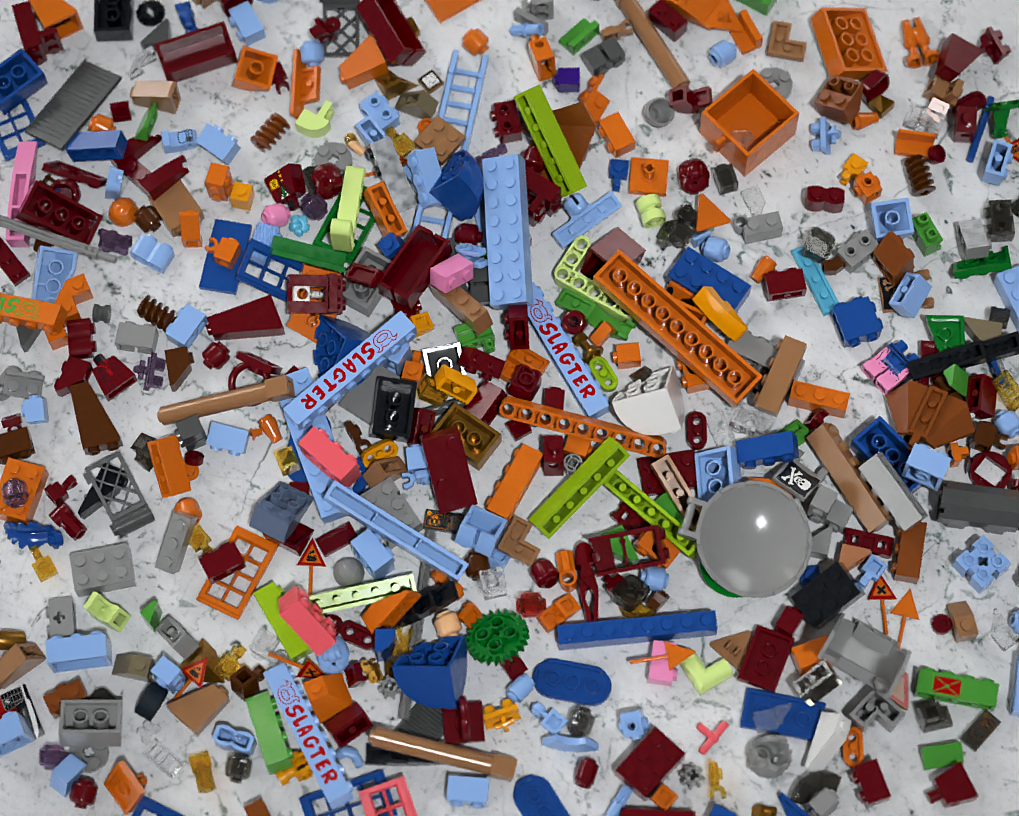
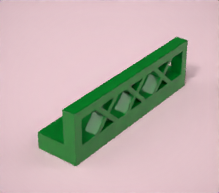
(308, 253)

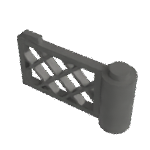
(343, 5)
(130, 518)

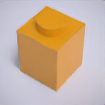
(242, 196)

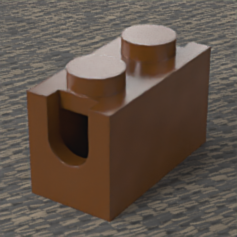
(16, 445)

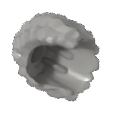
(770, 756)

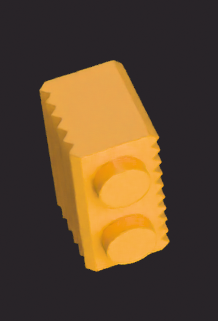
(455, 384)

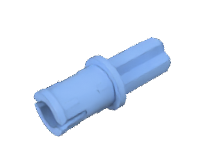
(527, 29)
(619, 801)

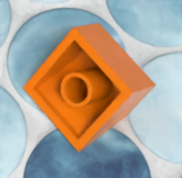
(254, 70)

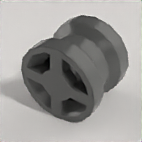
(101, 313)

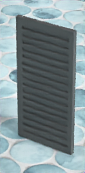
(73, 104)

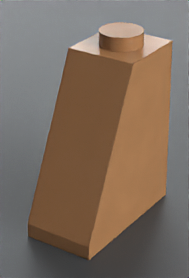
(162, 93)
(18, 662)
(200, 707)

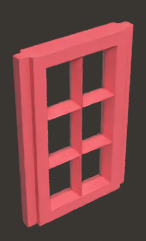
(404, 794)

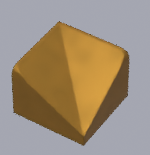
(881, 105)

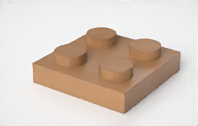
(442, 137)

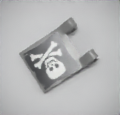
(798, 478)

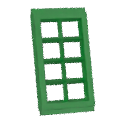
(350, 258)

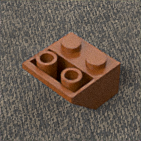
(840, 99)
(893, 258)

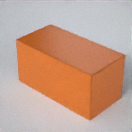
(602, 333)

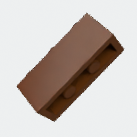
(909, 553)

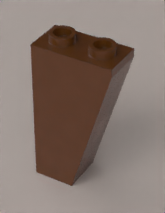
(94, 425)

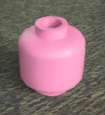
(276, 215)

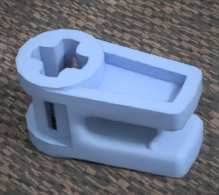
(473, 254)

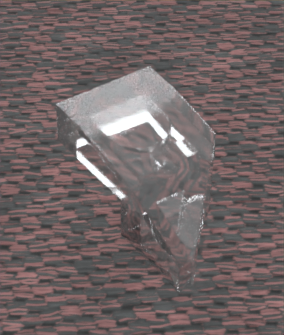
(142, 59)
(771, 718)

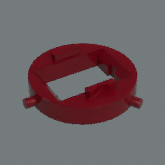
(998, 460)

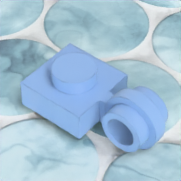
(552, 722)

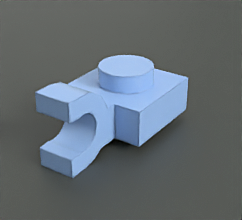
(420, 477)
(872, 570)

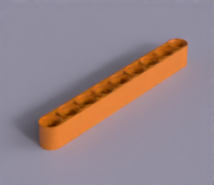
(577, 419)

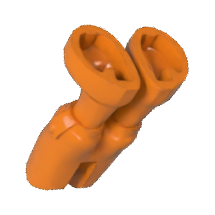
(914, 37)

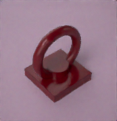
(254, 364)
(464, 723)

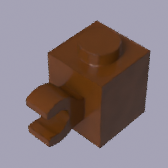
(985, 437)
(246, 682)

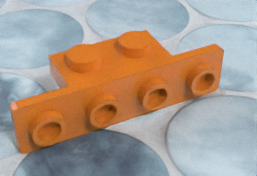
(304, 85)
(593, 99)

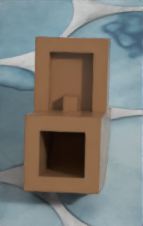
(944, 90)

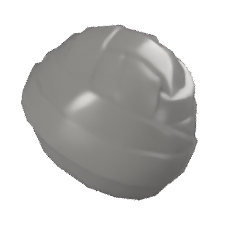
(659, 112)
(348, 572)

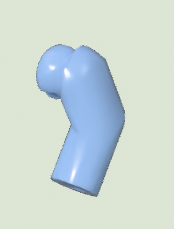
(351, 753)

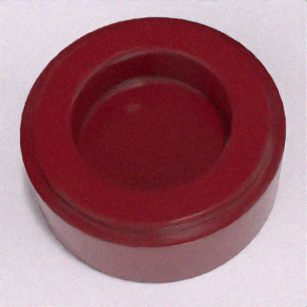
(936, 154)
(194, 458)
(941, 624)

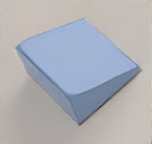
(699, 237)
(498, 559)

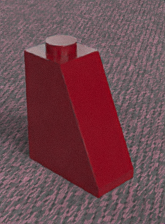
(955, 57)

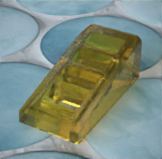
(1010, 404)

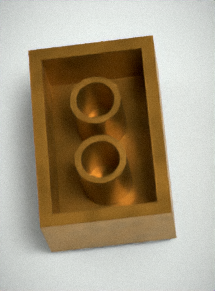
(477, 436)

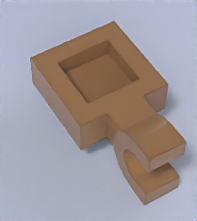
(616, 31)

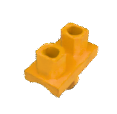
(503, 717)

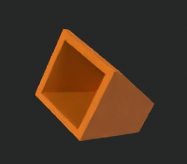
(59, 14)

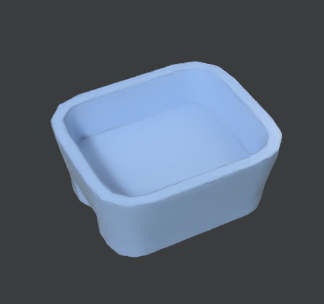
(114, 183)

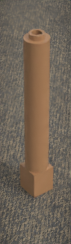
(653, 42)
(272, 390)
(493, 765)

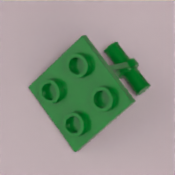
(1000, 116)

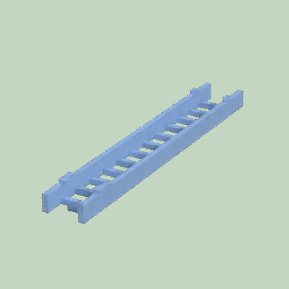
(469, 124)

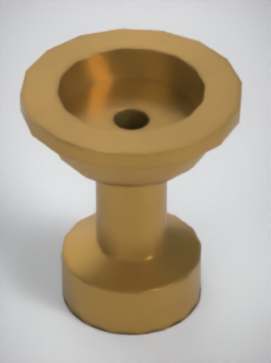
(591, 351)

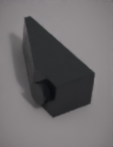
(92, 502)

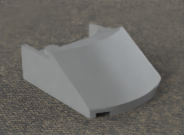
(865, 654)

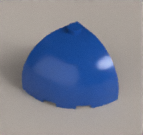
(460, 186)
(335, 341)
(434, 672)

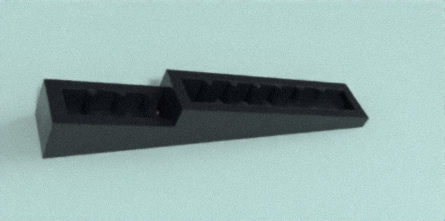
(965, 356)

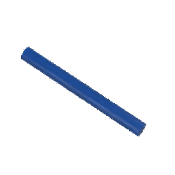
(979, 131)

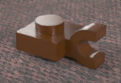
(354, 433)

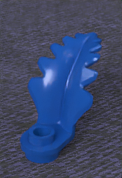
(33, 535)

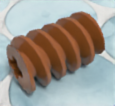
(269, 132)

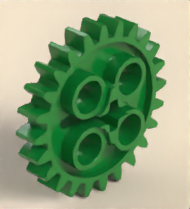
(497, 637)

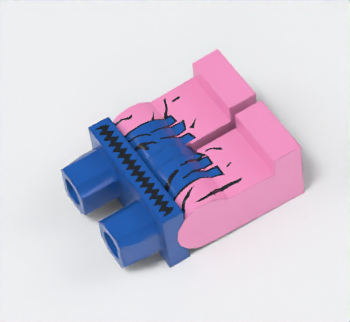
(889, 367)

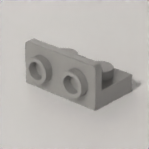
(22, 384)

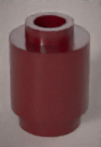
(586, 773)

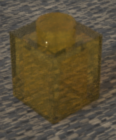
(428, 392)
(287, 461)

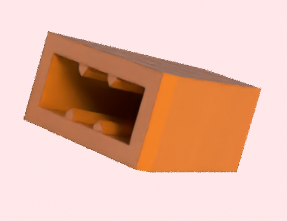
(363, 64)

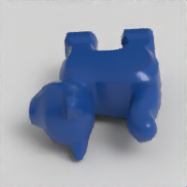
(186, 16)

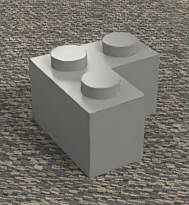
(829, 510)
(879, 708)

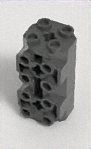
(979, 507)

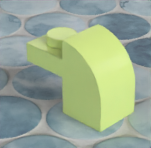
(315, 125)
(106, 612)

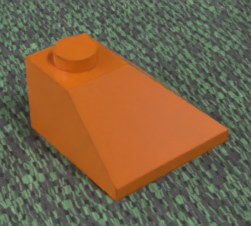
(328, 696)

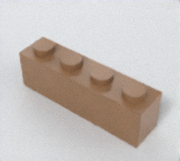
(465, 308)
(780, 375)
(674, 487)

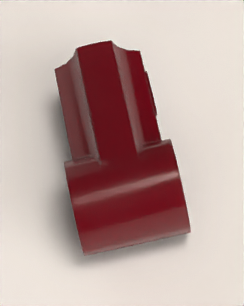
(65, 518)

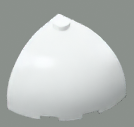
(652, 405)

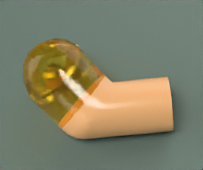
(352, 142)

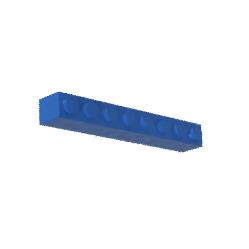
(637, 630)

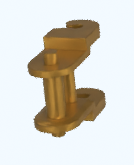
(372, 670)

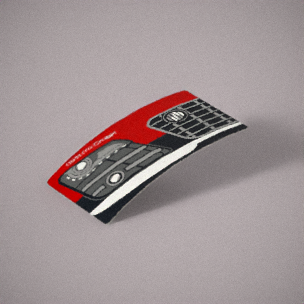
(20, 701)

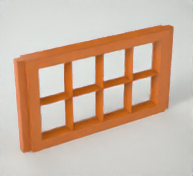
(220, 604)

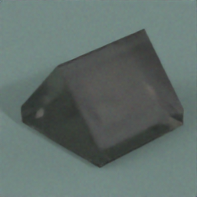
(643, 373)

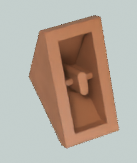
(853, 556)

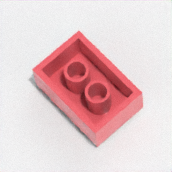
(330, 457)
(307, 620)

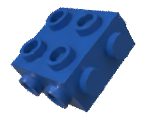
(857, 321)

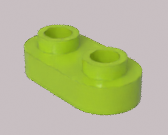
(604, 374)

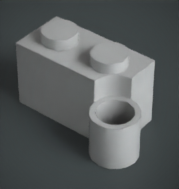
(759, 227)

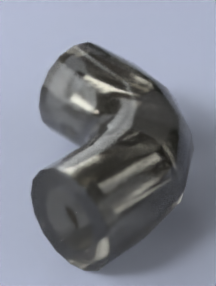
(813, 783)

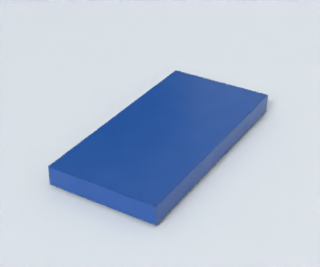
(217, 277)
(799, 721)

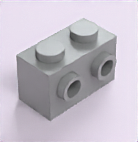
(857, 250)

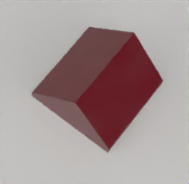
(297, 541)

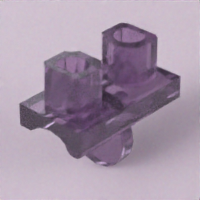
(114, 242)
(151, 380)

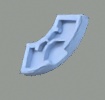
(570, 744)

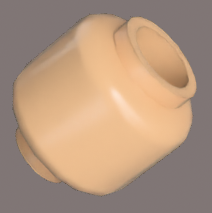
(447, 624)

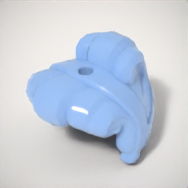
(338, 654)

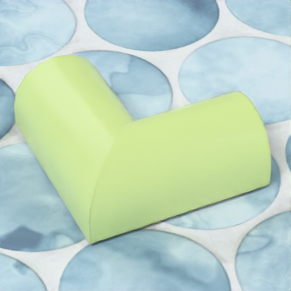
(705, 678)

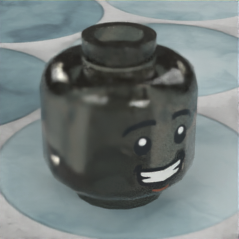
(580, 722)
(238, 767)

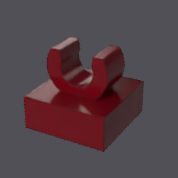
(120, 111)
(11, 421)
(611, 582)
(354, 675)

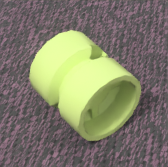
(650, 209)

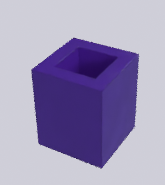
(568, 80)

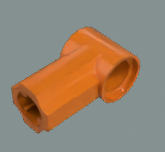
(566, 570)

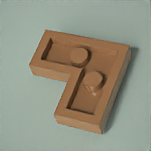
(781, 46)
(514, 544)

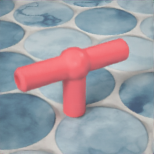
(713, 737)

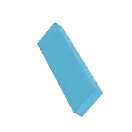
(816, 282)

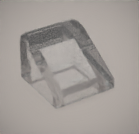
(744, 138)

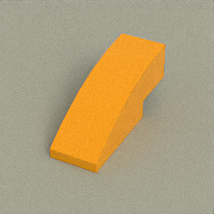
(720, 313)

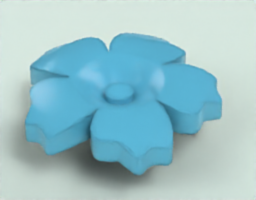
(298, 225)

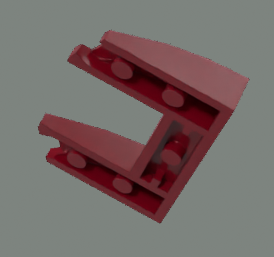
(153, 183)

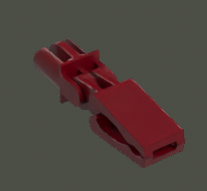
(587, 580)

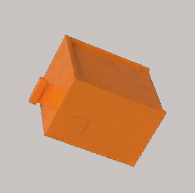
(753, 107)

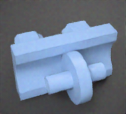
(823, 129)

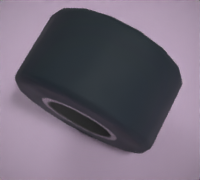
(151, 701)

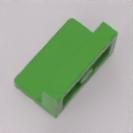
(579, 36)

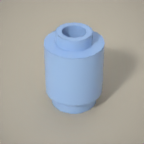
(520, 688)

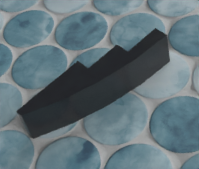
(429, 603)
(381, 757)

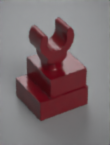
(57, 492)

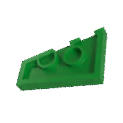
(981, 266)
(946, 331)

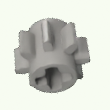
(385, 689)
(697, 774)

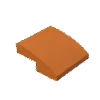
(522, 357)

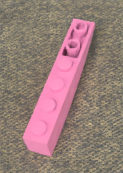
(22, 178)

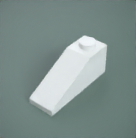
(828, 739)

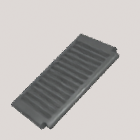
(423, 722)

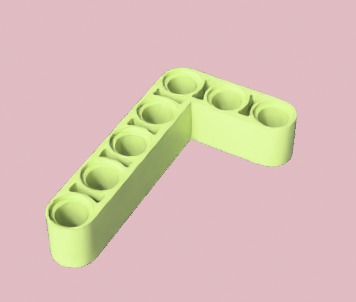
(344, 227)
(589, 287)

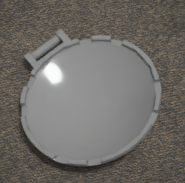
(750, 538)

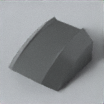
(443, 354)

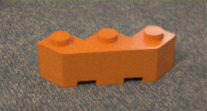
(72, 293)

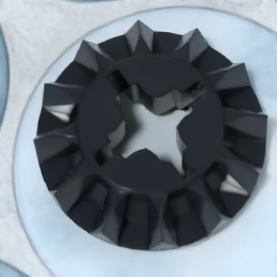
(147, 19)

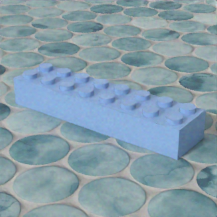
(507, 231)
(316, 478)

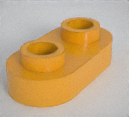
(378, 452)

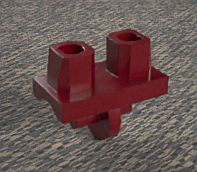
(324, 29)
(992, 45)

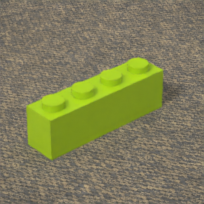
(268, 601)

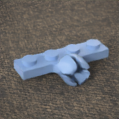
(584, 216)

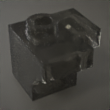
(674, 233)
(142, 452)
(932, 715)

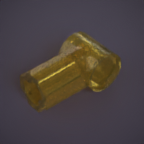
(201, 767)

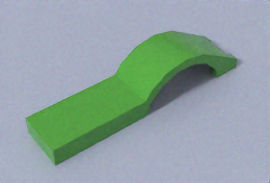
(595, 315)

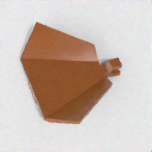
(577, 129)
(929, 415)

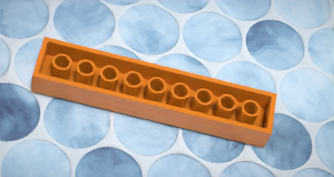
(677, 328)

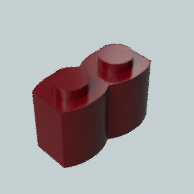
(824, 199)
(81, 338)

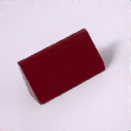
(422, 424)

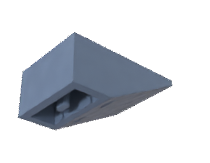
(280, 511)

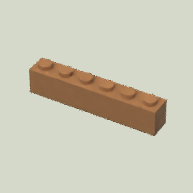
(845, 472)

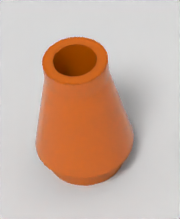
(864, 119)
(763, 267)
(270, 427)

